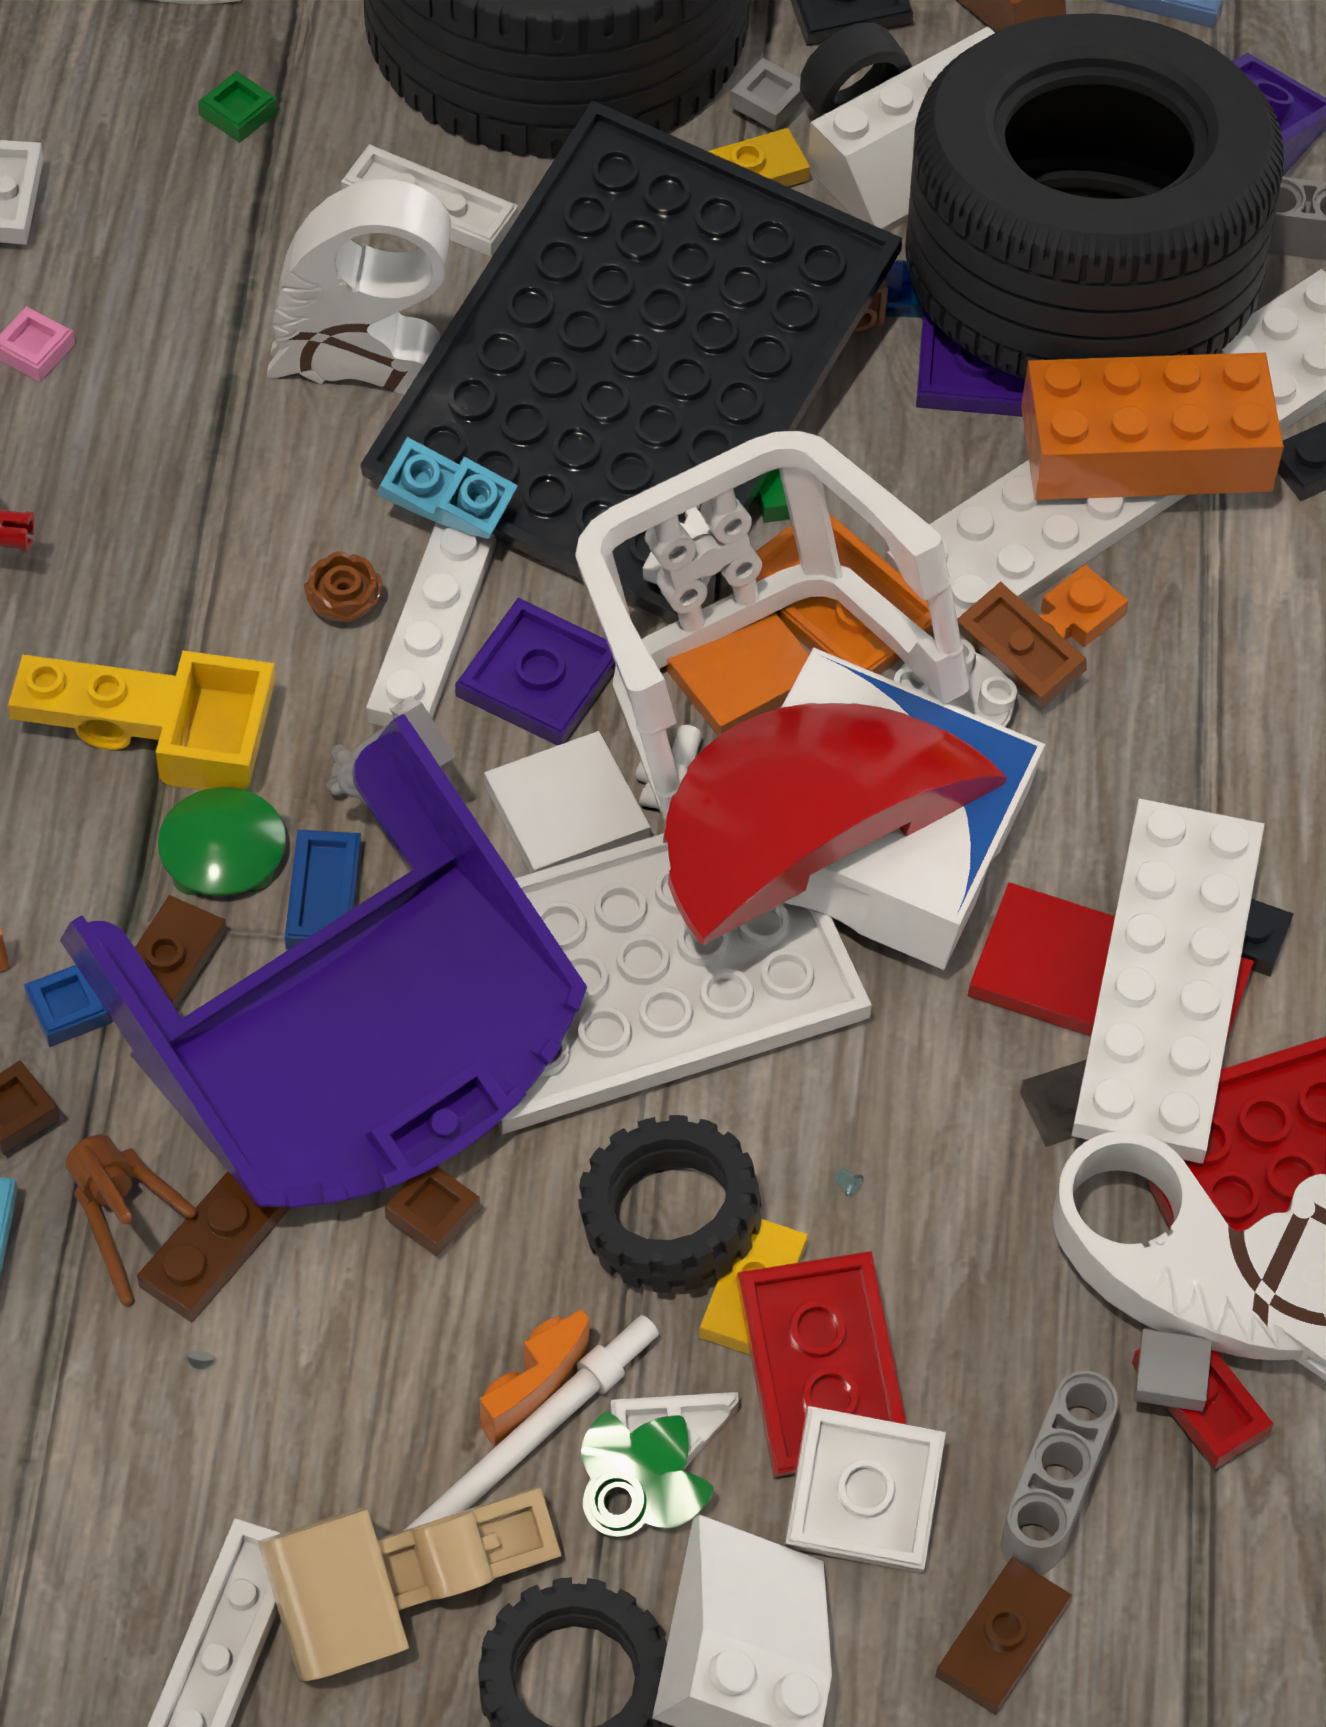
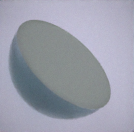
(200, 1359)

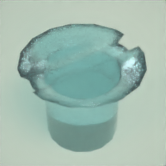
(848, 1181)

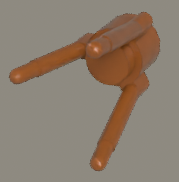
(105, 1179)

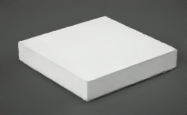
(566, 803)
(864, 1489)

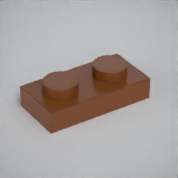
(1021, 644)

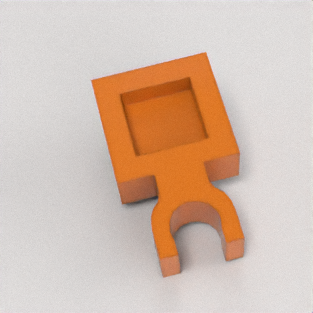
(1083, 606)

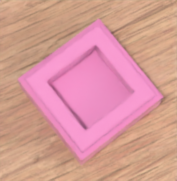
(34, 343)

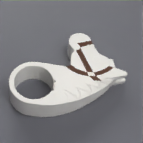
(344, 300)
(1244, 1290)

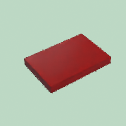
(817, 1343)

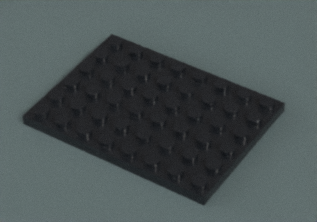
(636, 331)

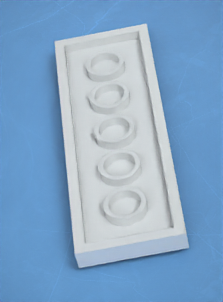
(1170, 977)

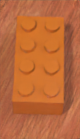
(1151, 426)

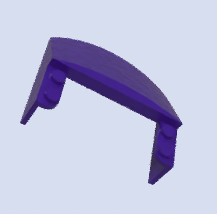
(377, 1033)

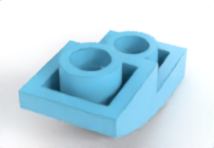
(446, 492)

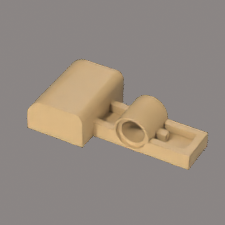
(345, 1587)

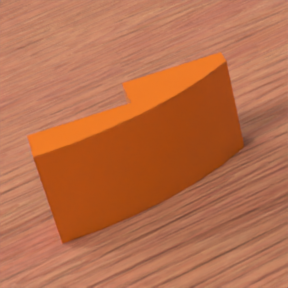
(548, 1364)

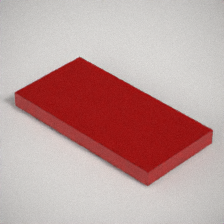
(1051, 960)

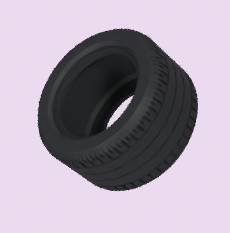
(1073, 276)

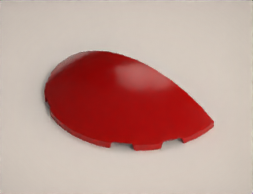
(800, 794)

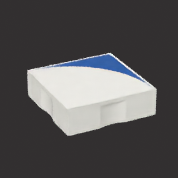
(920, 886)

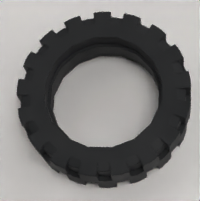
(689, 1257)
(562, 1607)

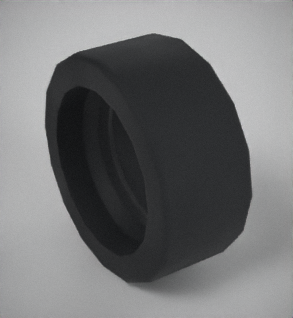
(844, 56)

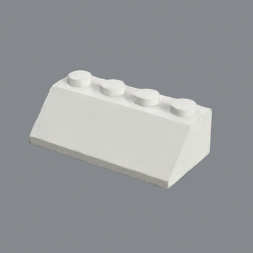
(867, 144)

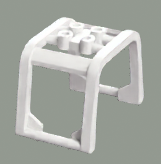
(803, 465)

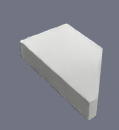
(702, 1412)

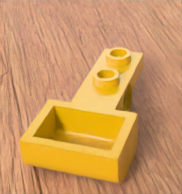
(203, 717)

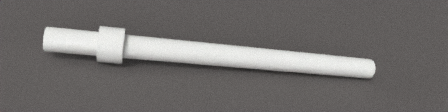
(596, 1373)

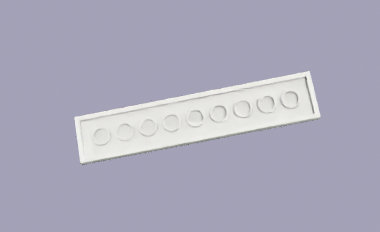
(1038, 542)

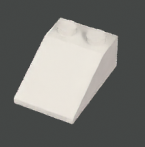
(746, 1635)

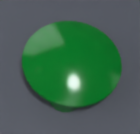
(222, 842)

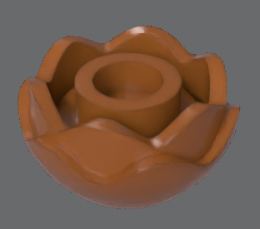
(338, 572)

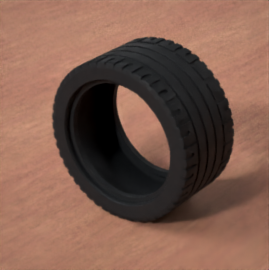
(532, 67)

